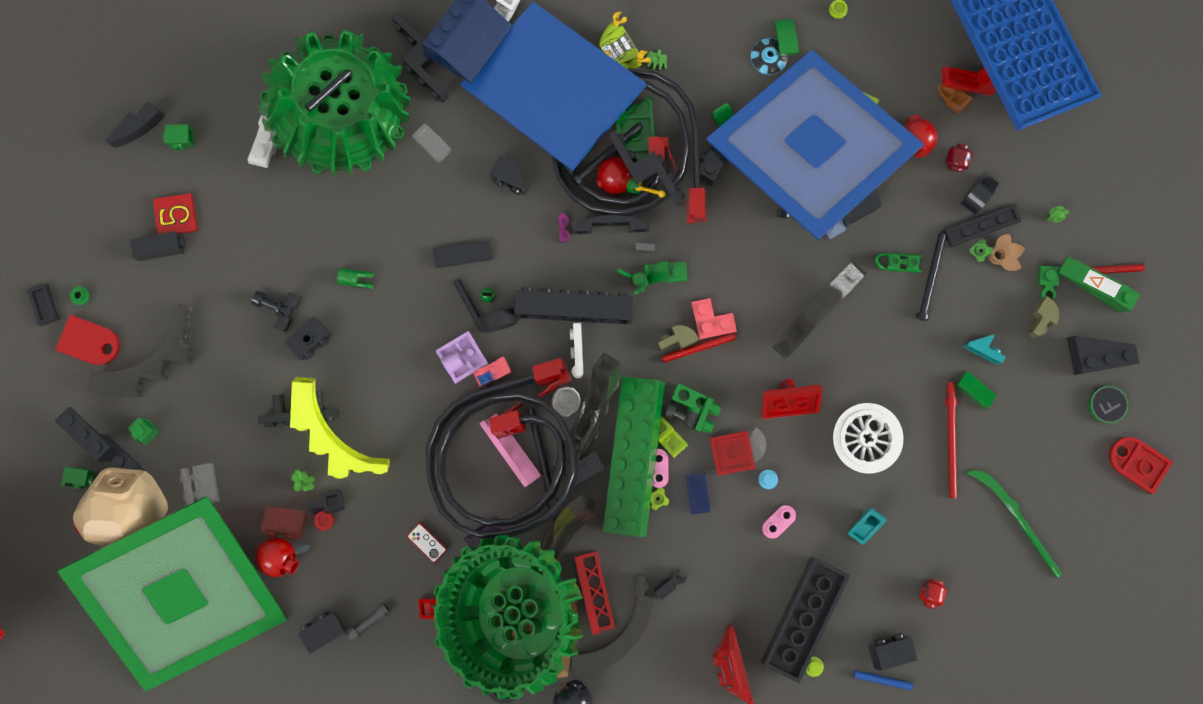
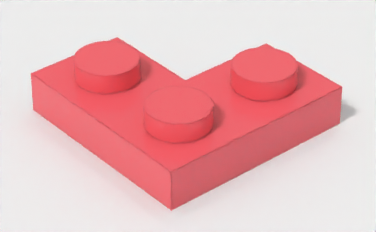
(707, 324)

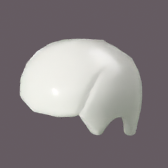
(566, 400)

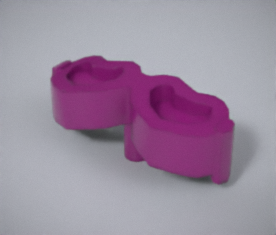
(563, 233)

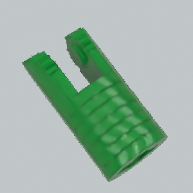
(351, 278)

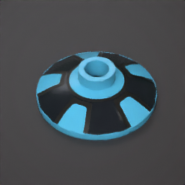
(764, 63)

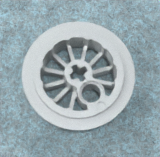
(884, 419)

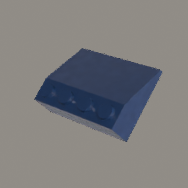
(466, 37)

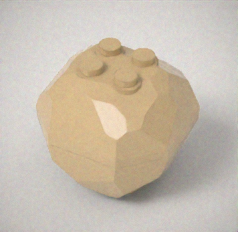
(118, 505)

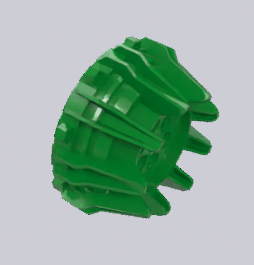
(329, 138)
(470, 609)

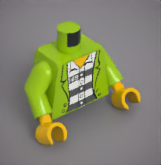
(619, 46)

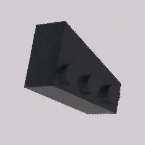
(1098, 354)

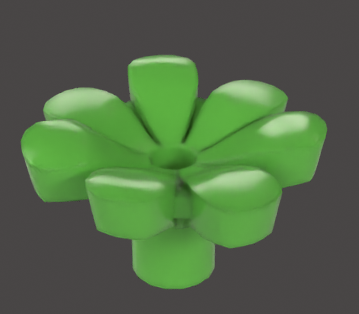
(302, 481)

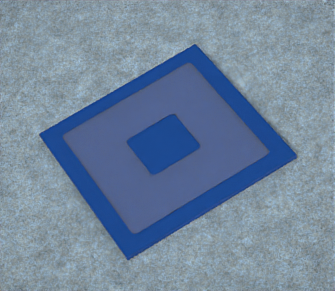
(814, 144)

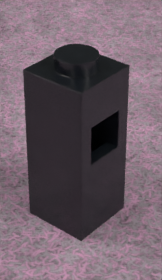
(157, 246)

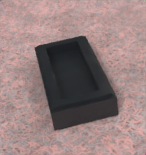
(43, 304)

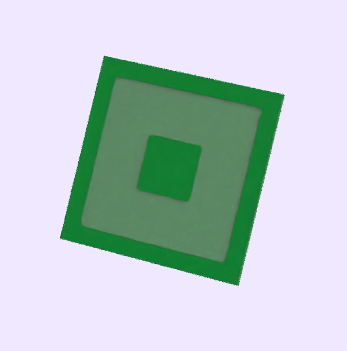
(173, 593)

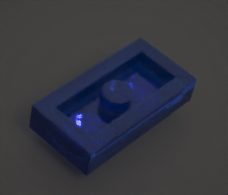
(698, 493)

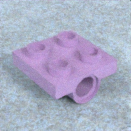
(461, 357)

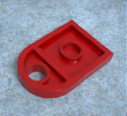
(87, 341)
(1139, 463)

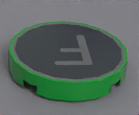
(1108, 404)

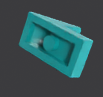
(981, 348)
(867, 525)

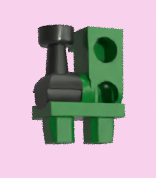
(697, 410)

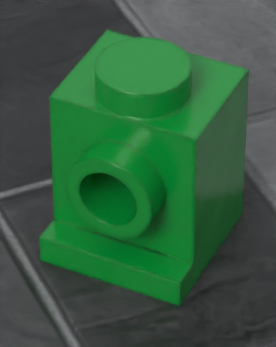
(143, 430)
(77, 477)

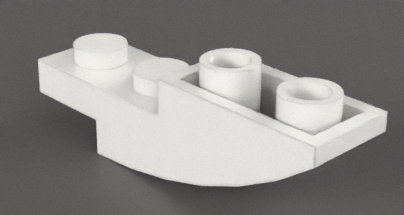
(262, 147)

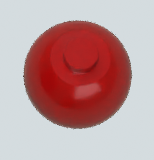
(924, 132)
(613, 176)
(276, 557)

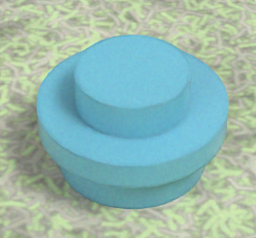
(768, 479)

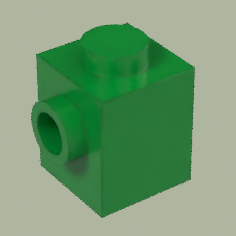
(178, 136)

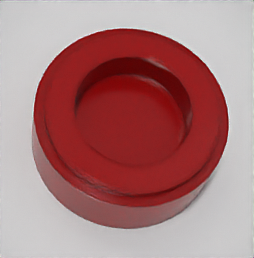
(324, 521)

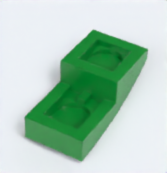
(786, 37)

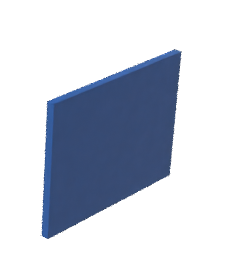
(1028, 57)
(554, 86)

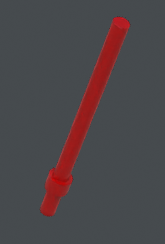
(951, 402)

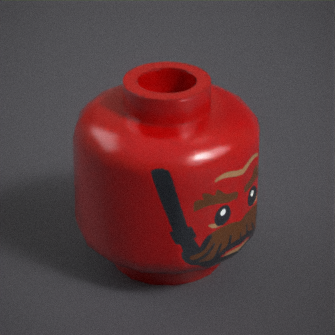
(932, 593)

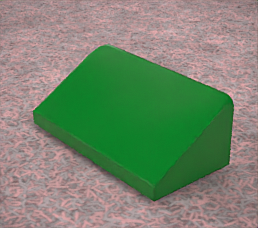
(976, 390)

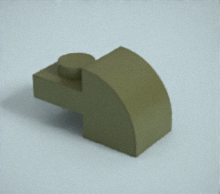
(1046, 314)
(681, 334)

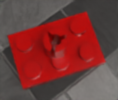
(791, 400)

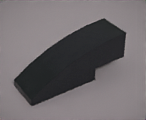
(135, 126)

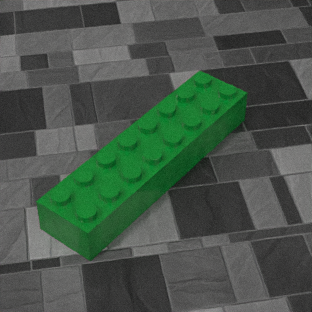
(634, 456)

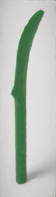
(1014, 509)

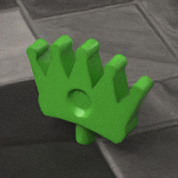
(657, 59)

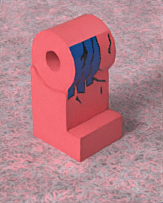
(492, 372)

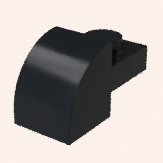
(980, 193)

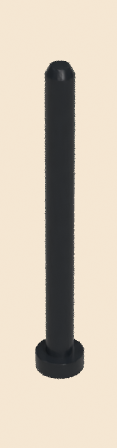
(577, 179)
(922, 315)

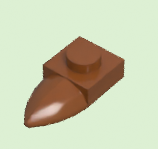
(955, 99)

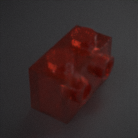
(283, 522)

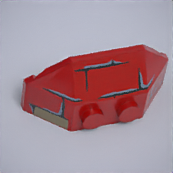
(731, 666)

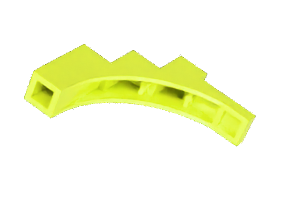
(307, 415)

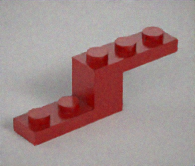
(967, 80)

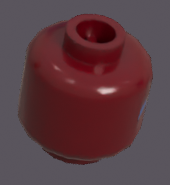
(958, 158)

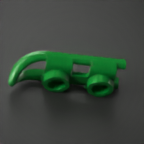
(894, 262)

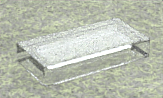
(431, 142)

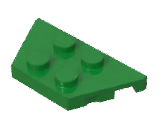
(638, 113)

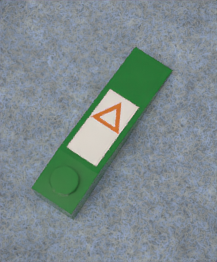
(1099, 285)

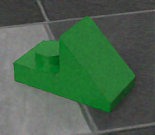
(667, 272)

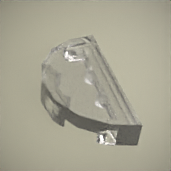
(758, 444)

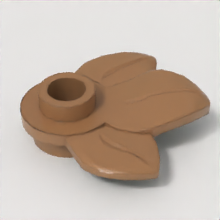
(1008, 253)

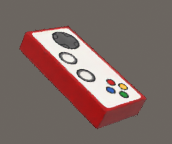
(426, 542)

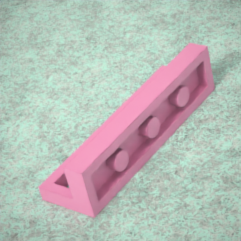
(513, 455)

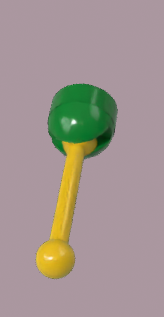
(631, 184)

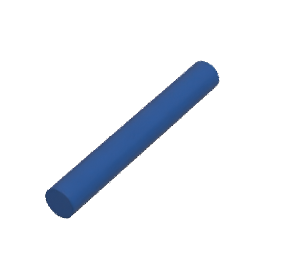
(883, 680)

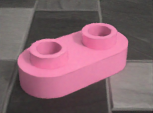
(662, 469)
(778, 521)

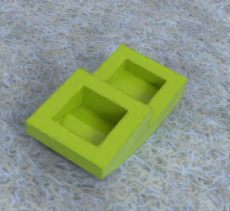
(670, 439)

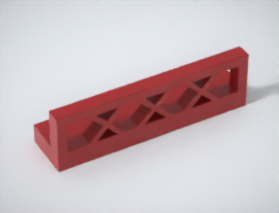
(588, 598)

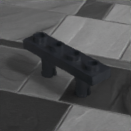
(281, 416)

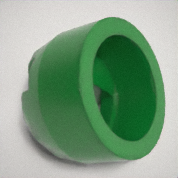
(487, 299)

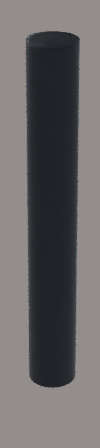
(327, 90)
(468, 302)

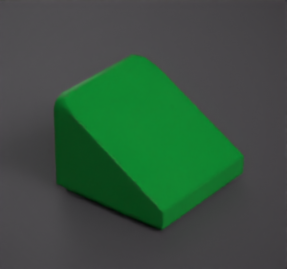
(722, 114)

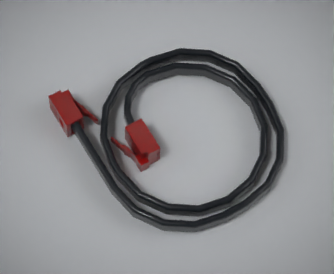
(697, 195)
(509, 423)

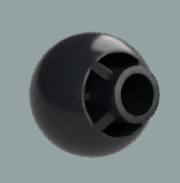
(572, 693)

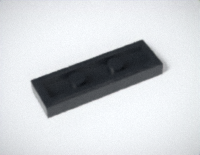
(462, 254)

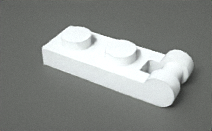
(576, 351)

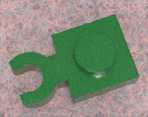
(1048, 279)

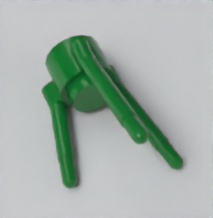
(639, 279)

